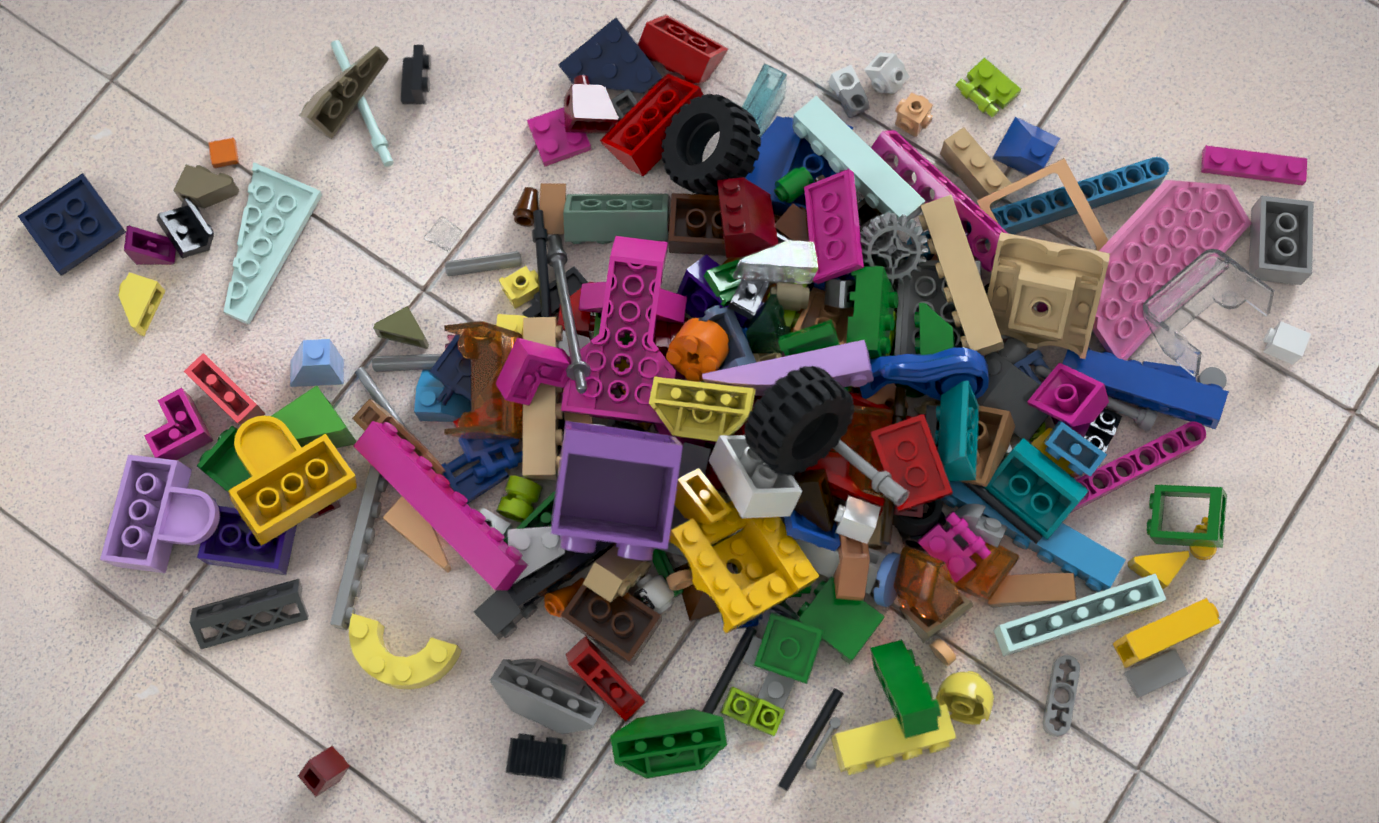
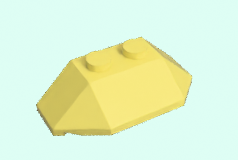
(700, 408)

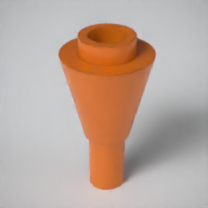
(558, 600)

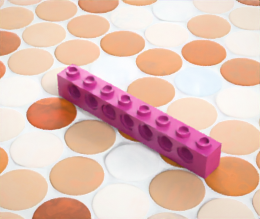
(928, 176)

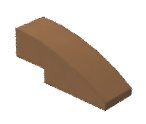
(1034, 590)

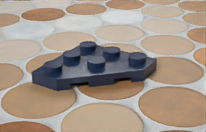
(612, 61)

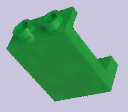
(809, 339)
(223, 463)
(845, 622)

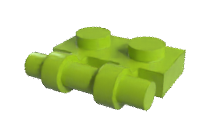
(991, 83)

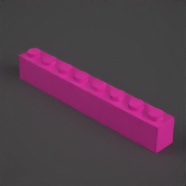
(441, 506)

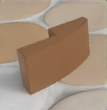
(552, 203)

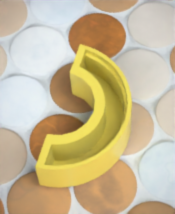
(396, 671)

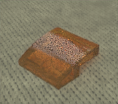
(988, 573)

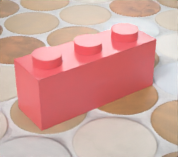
(223, 390)

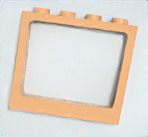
(1073, 189)

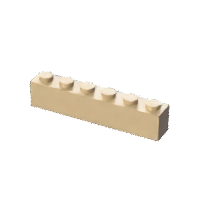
(961, 275)
(541, 417)

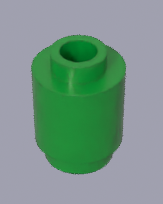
(792, 184)

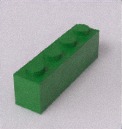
(905, 688)

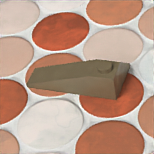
(338, 98)

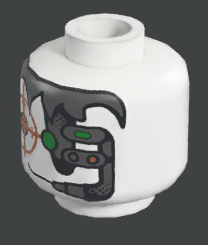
(654, 593)

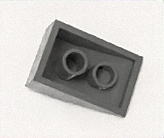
(1010, 391)

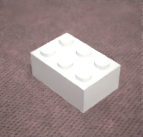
(750, 482)

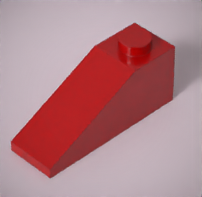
(604, 678)

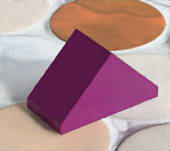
(148, 247)

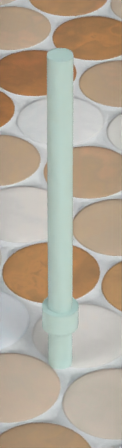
(378, 141)

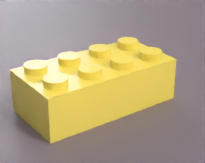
(885, 741)

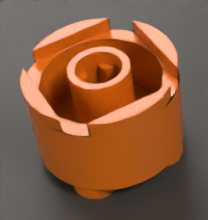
(698, 349)

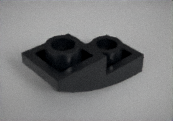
(1103, 429)

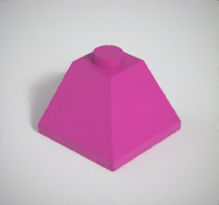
(1070, 396)

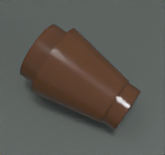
(526, 205)

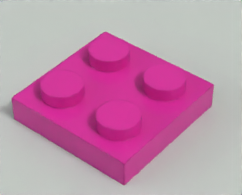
(553, 141)

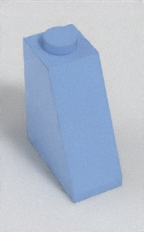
(316, 364)

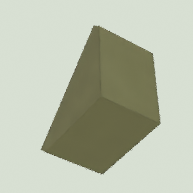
(401, 328)

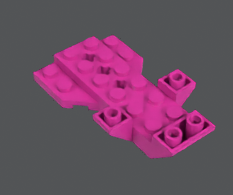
(629, 304)

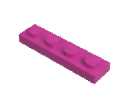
(1254, 165)

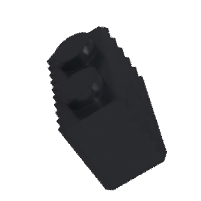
(537, 758)

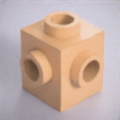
(913, 114)

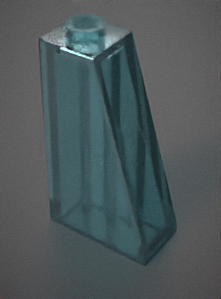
(766, 96)

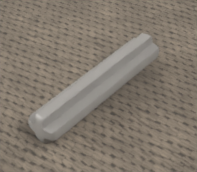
(483, 263)
(404, 362)

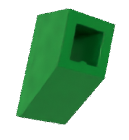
(935, 332)

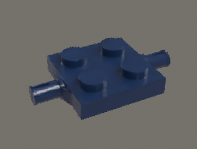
(453, 372)

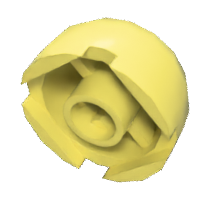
(966, 697)

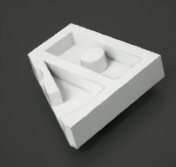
(536, 546)

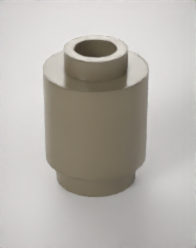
(791, 296)

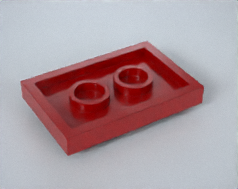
(912, 460)

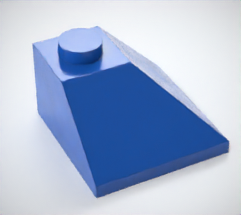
(1026, 147)

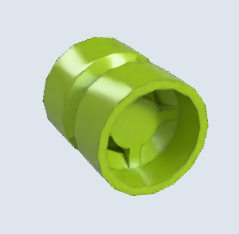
(519, 498)

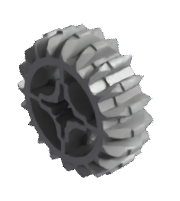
(880, 248)

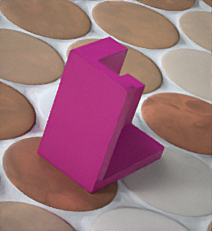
(528, 367)

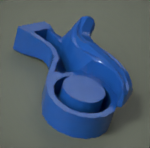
(930, 373)

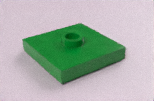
(789, 648)

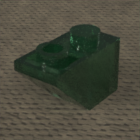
(767, 327)

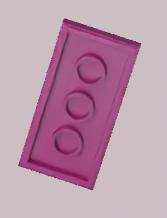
(834, 225)

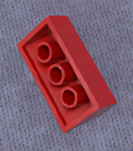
(639, 134)

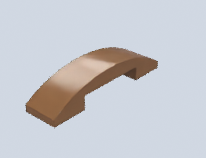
(374, 412)

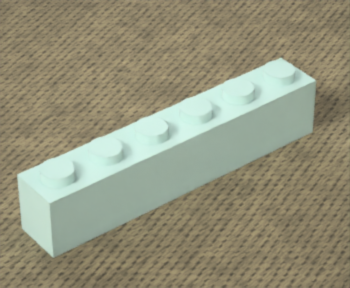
(846, 150)
(1079, 615)

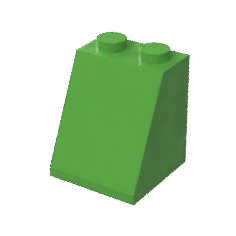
(312, 417)

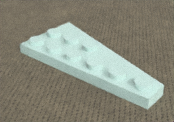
(268, 231)

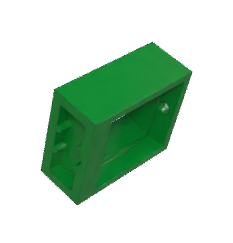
(1216, 516)

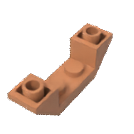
(853, 568)

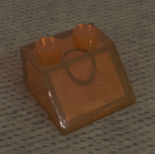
(925, 585)

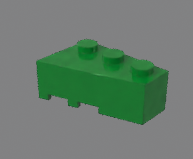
(872, 310)

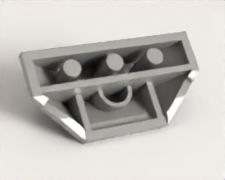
(547, 695)

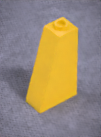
(1166, 632)

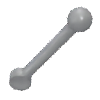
(834, 724)

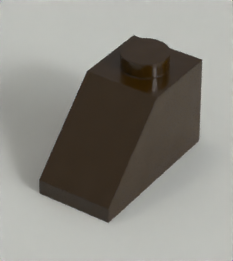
(816, 498)

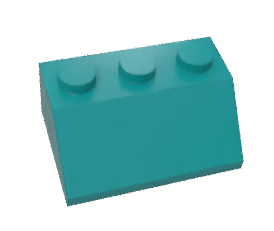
(958, 432)
(1036, 488)

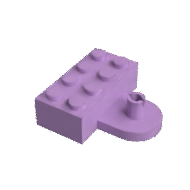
(154, 513)

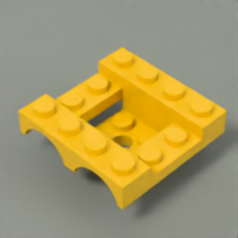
(766, 558)

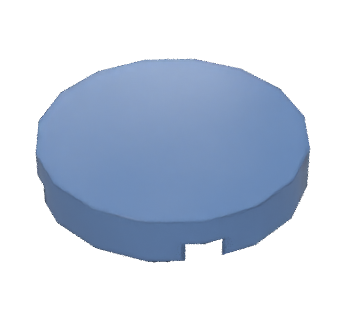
(886, 575)

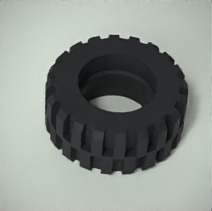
(692, 131)
(799, 420)

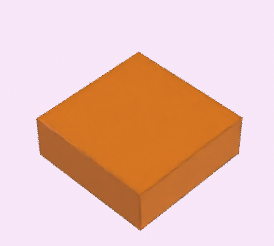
(223, 152)

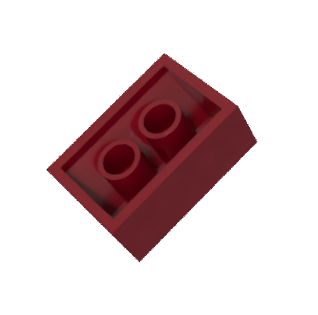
(745, 217)

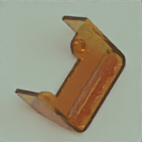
(490, 413)

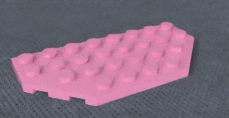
(1154, 247)

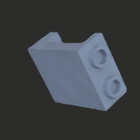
(740, 351)

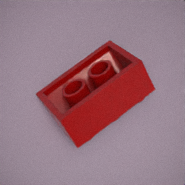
(681, 49)

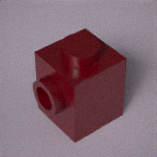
(323, 771)

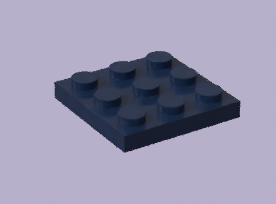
(71, 224)

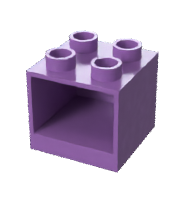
(615, 489)

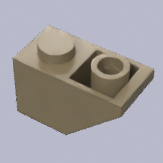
(204, 187)

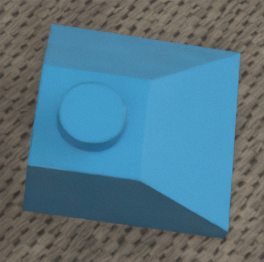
(427, 406)

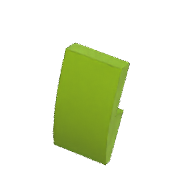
(752, 711)

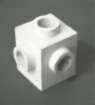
(887, 73)

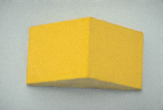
(1163, 565)

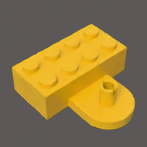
(285, 479)

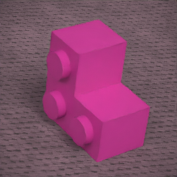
(184, 429)

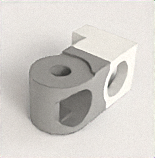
(849, 91)

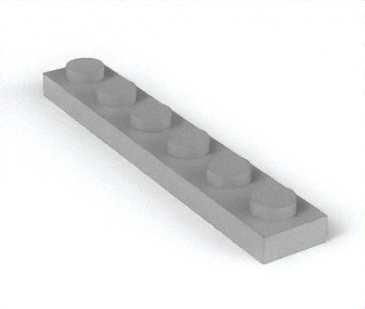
(357, 558)

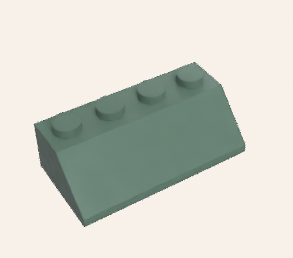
(611, 215)

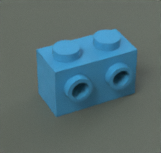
(1074, 448)

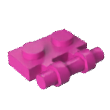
(942, 545)

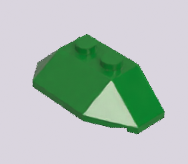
(669, 743)

